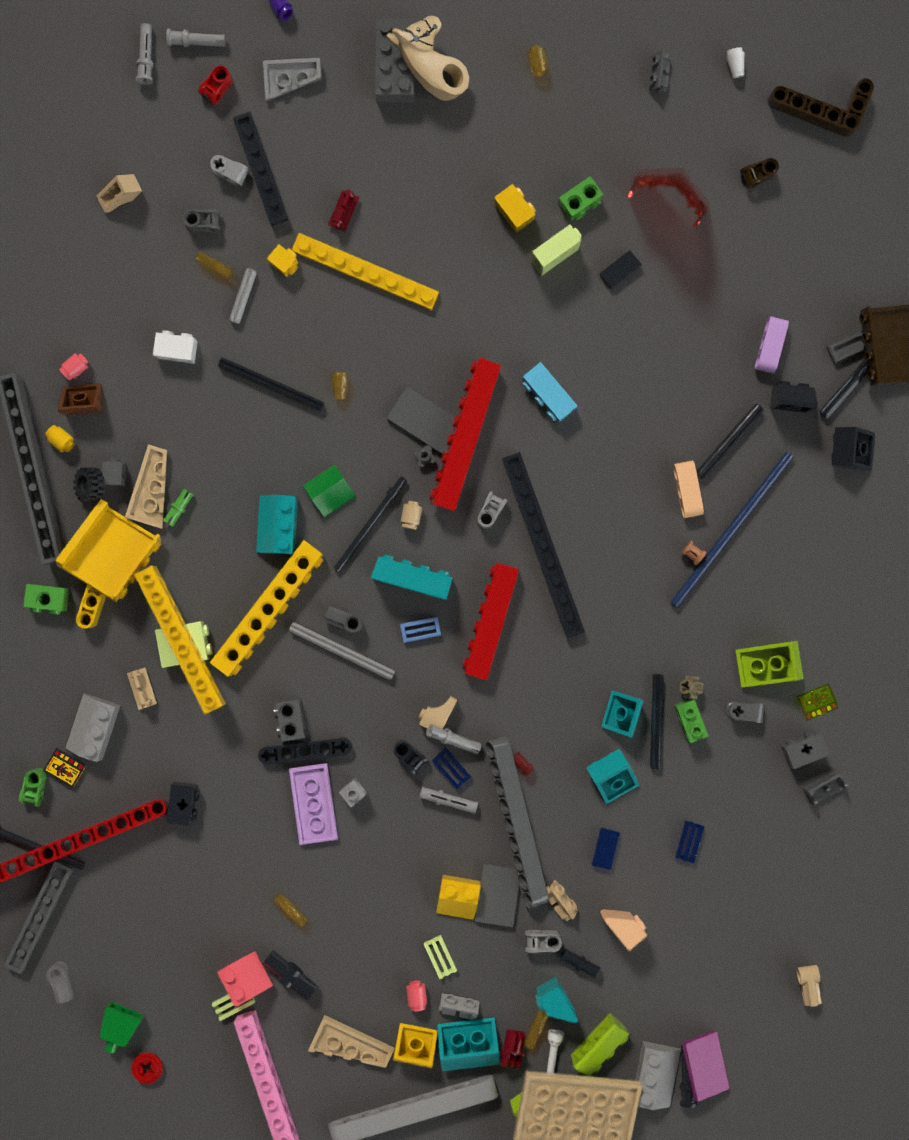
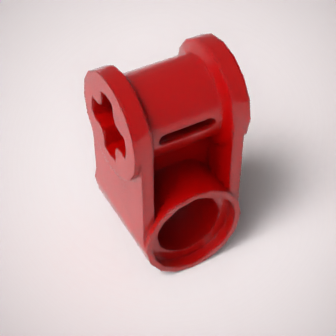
(215, 88)

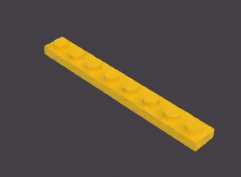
(365, 271)

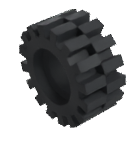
(89, 484)

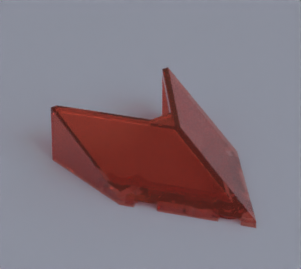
(673, 178)

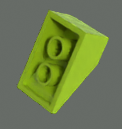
(769, 664)

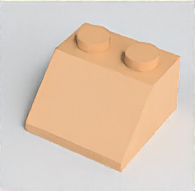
(626, 926)

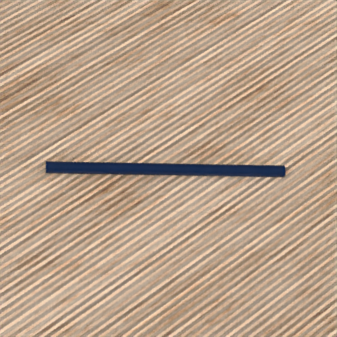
(732, 529)

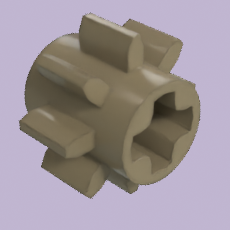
(691, 687)

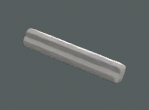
(242, 296)

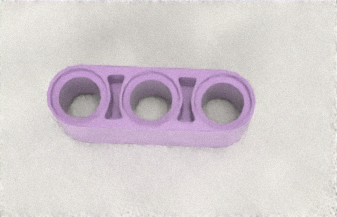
(771, 344)

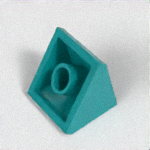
(622, 713)

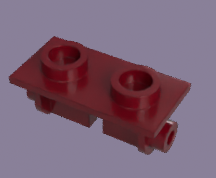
(343, 210)

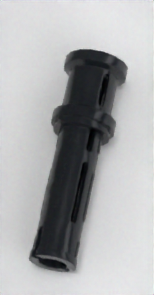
(685, 1086)

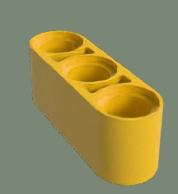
(87, 609)

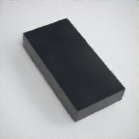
(620, 269)

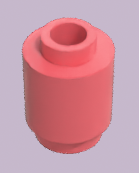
(74, 366)
(416, 995)

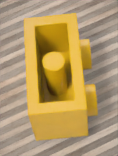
(514, 207)

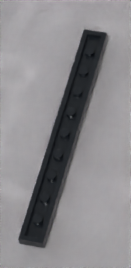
(543, 545)

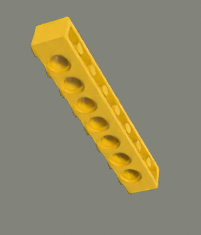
(180, 639)
(221, 659)

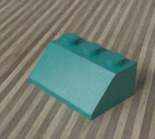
(277, 524)
(468, 1044)

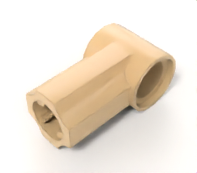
(809, 980)

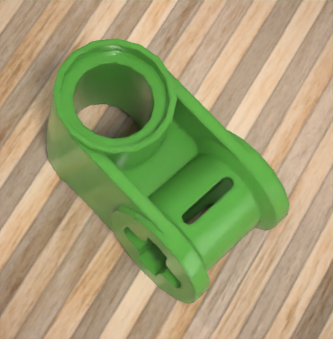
(33, 791)

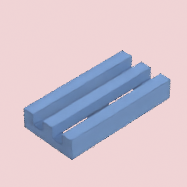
(436, 626)

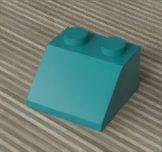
(612, 776)
(555, 1001)

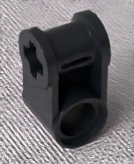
(410, 757)

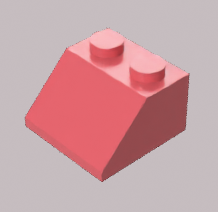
(245, 978)

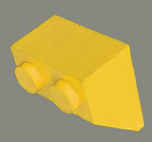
(458, 897)

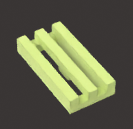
(446, 972)
(218, 1010)

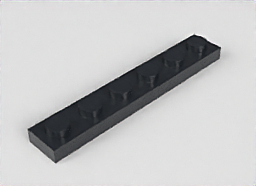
(260, 168)

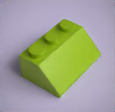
(599, 1045)

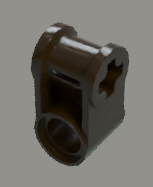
(756, 173)

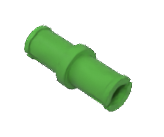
(178, 507)

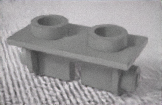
(450, 1004)

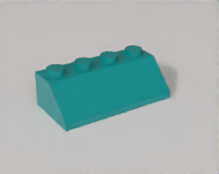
(412, 577)

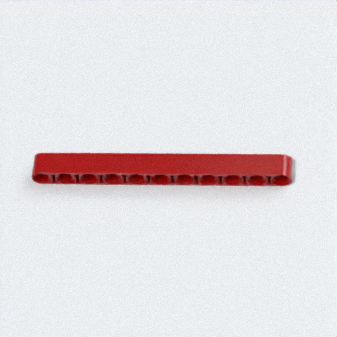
(77, 842)

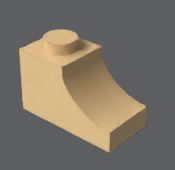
(119, 191)
(437, 715)

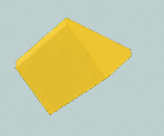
(415, 1045)

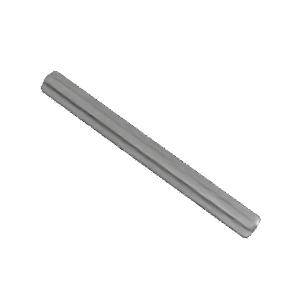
(341, 651)

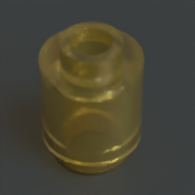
(538, 60)

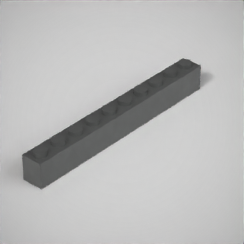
(31, 468)

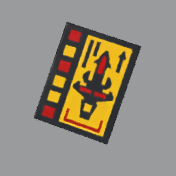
(64, 768)

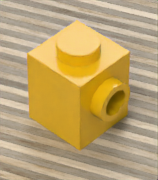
(283, 260)

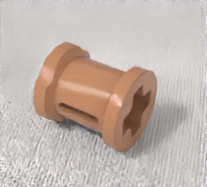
(699, 554)

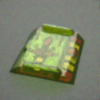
(817, 702)

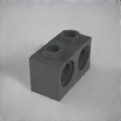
(295, 719)

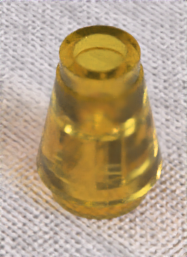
(340, 384)

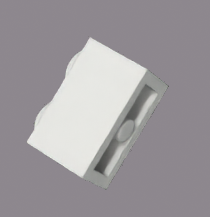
(175, 347)

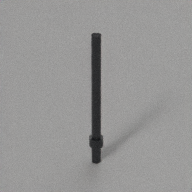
(392, 493)
(33, 845)

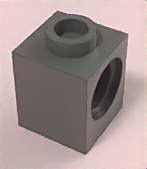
(114, 472)

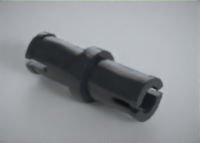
(580, 963)

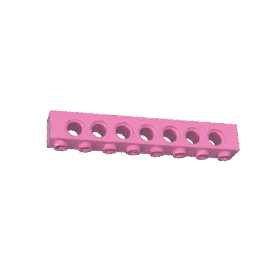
(265, 1076)

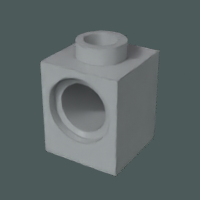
(353, 792)

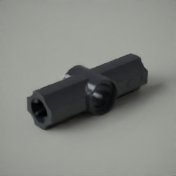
(290, 975)

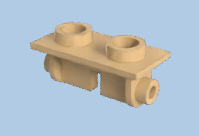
(142, 688)
(566, 907)

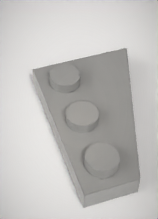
(289, 75)

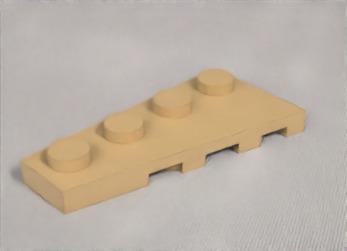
(149, 491)
(349, 1043)

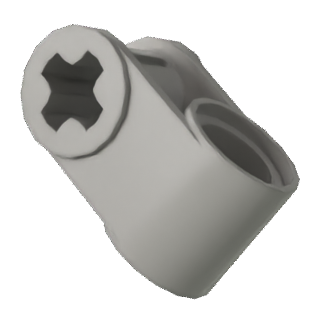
(231, 171)
(491, 509)
(541, 941)

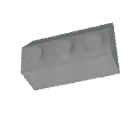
(92, 727)
(657, 1074)

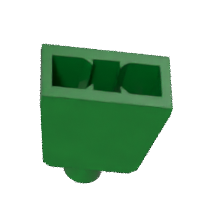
(119, 1026)

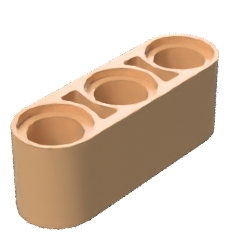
(688, 489)

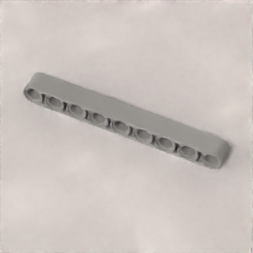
(414, 1109)

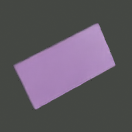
(313, 804)

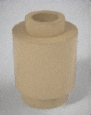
(411, 515)

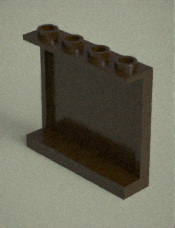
(886, 343)

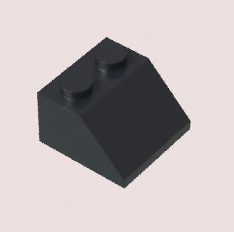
(793, 398)
(853, 448)

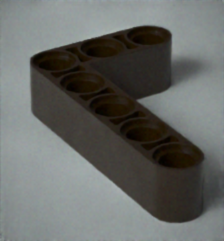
(824, 109)

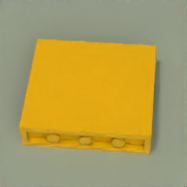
(108, 551)

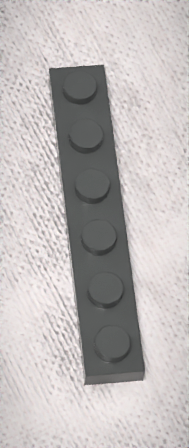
(38, 917)

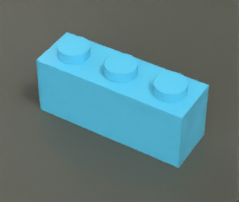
(548, 393)

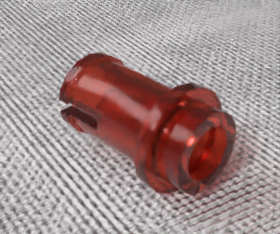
(523, 764)

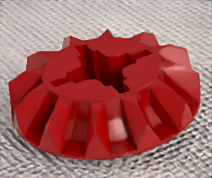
(138, 1068)

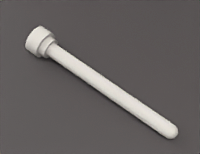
(555, 1038)

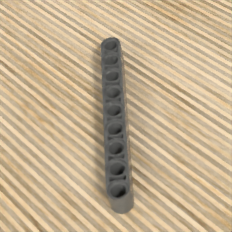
(516, 822)

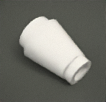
(735, 60)

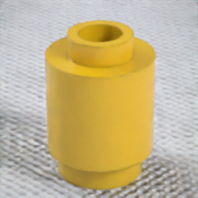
(59, 438)

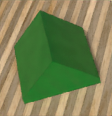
(329, 490)

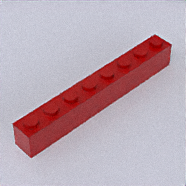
(465, 434)

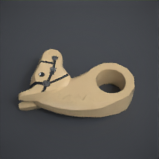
(427, 65)

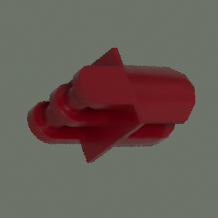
(512, 1049)

